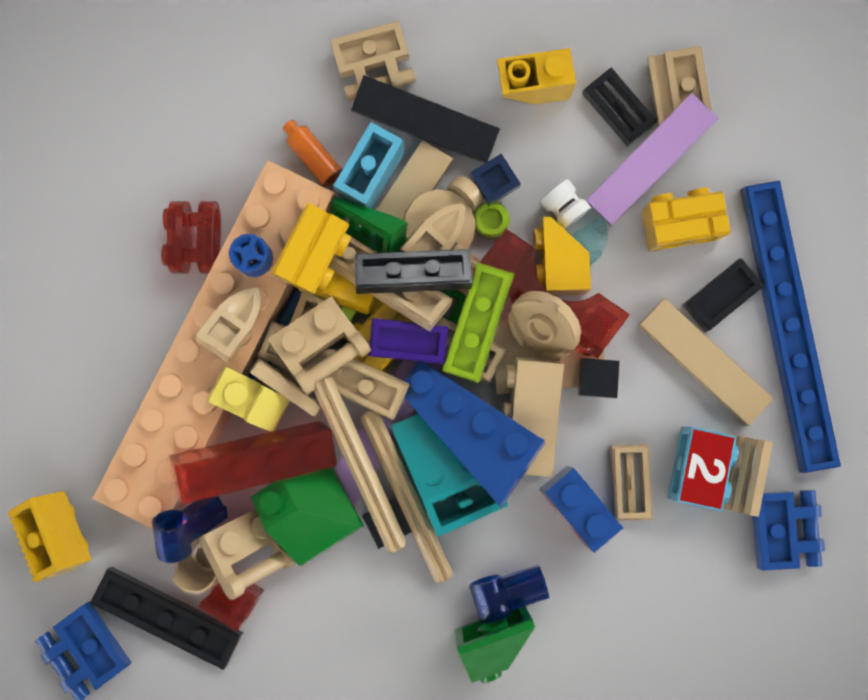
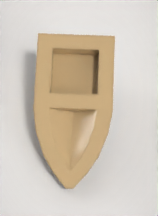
(437, 231)
(230, 323)

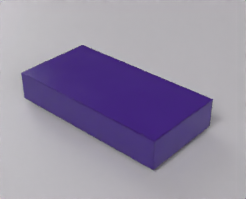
(407, 341)

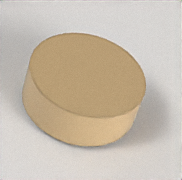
(466, 189)

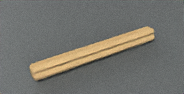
(360, 465)
(406, 496)

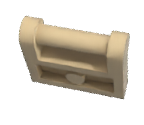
(311, 336)
(236, 541)

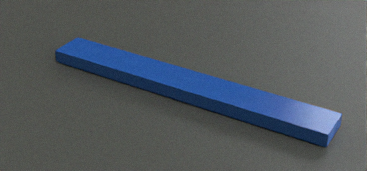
(790, 327)

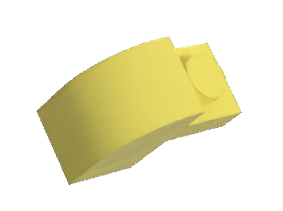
(248, 399)

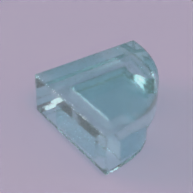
(593, 238)

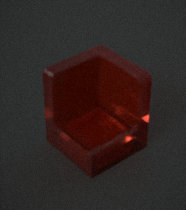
(231, 612)

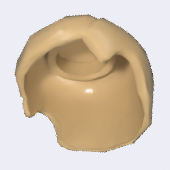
(195, 572)

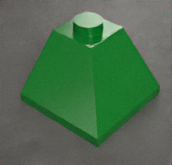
(307, 513)
(493, 646)

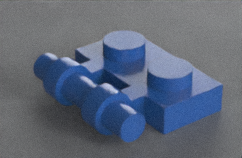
(776, 531)
(91, 647)

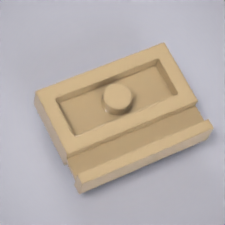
(675, 78)

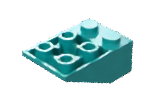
(442, 481)

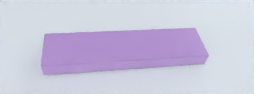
(652, 159)

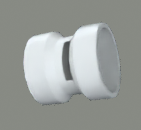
(565, 204)

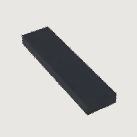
(425, 119)
(166, 617)

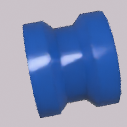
(244, 251)

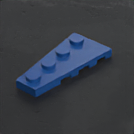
(480, 436)

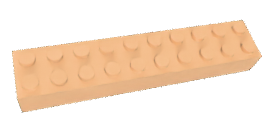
(175, 409)

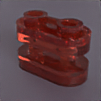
(179, 223)

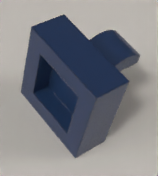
(495, 179)

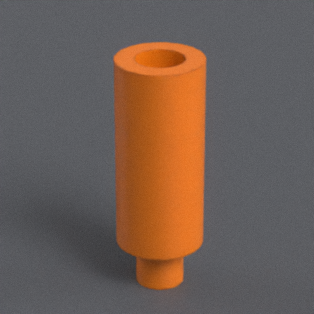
(312, 153)

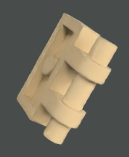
(373, 50)

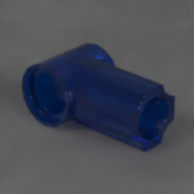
(179, 528)
(499, 595)

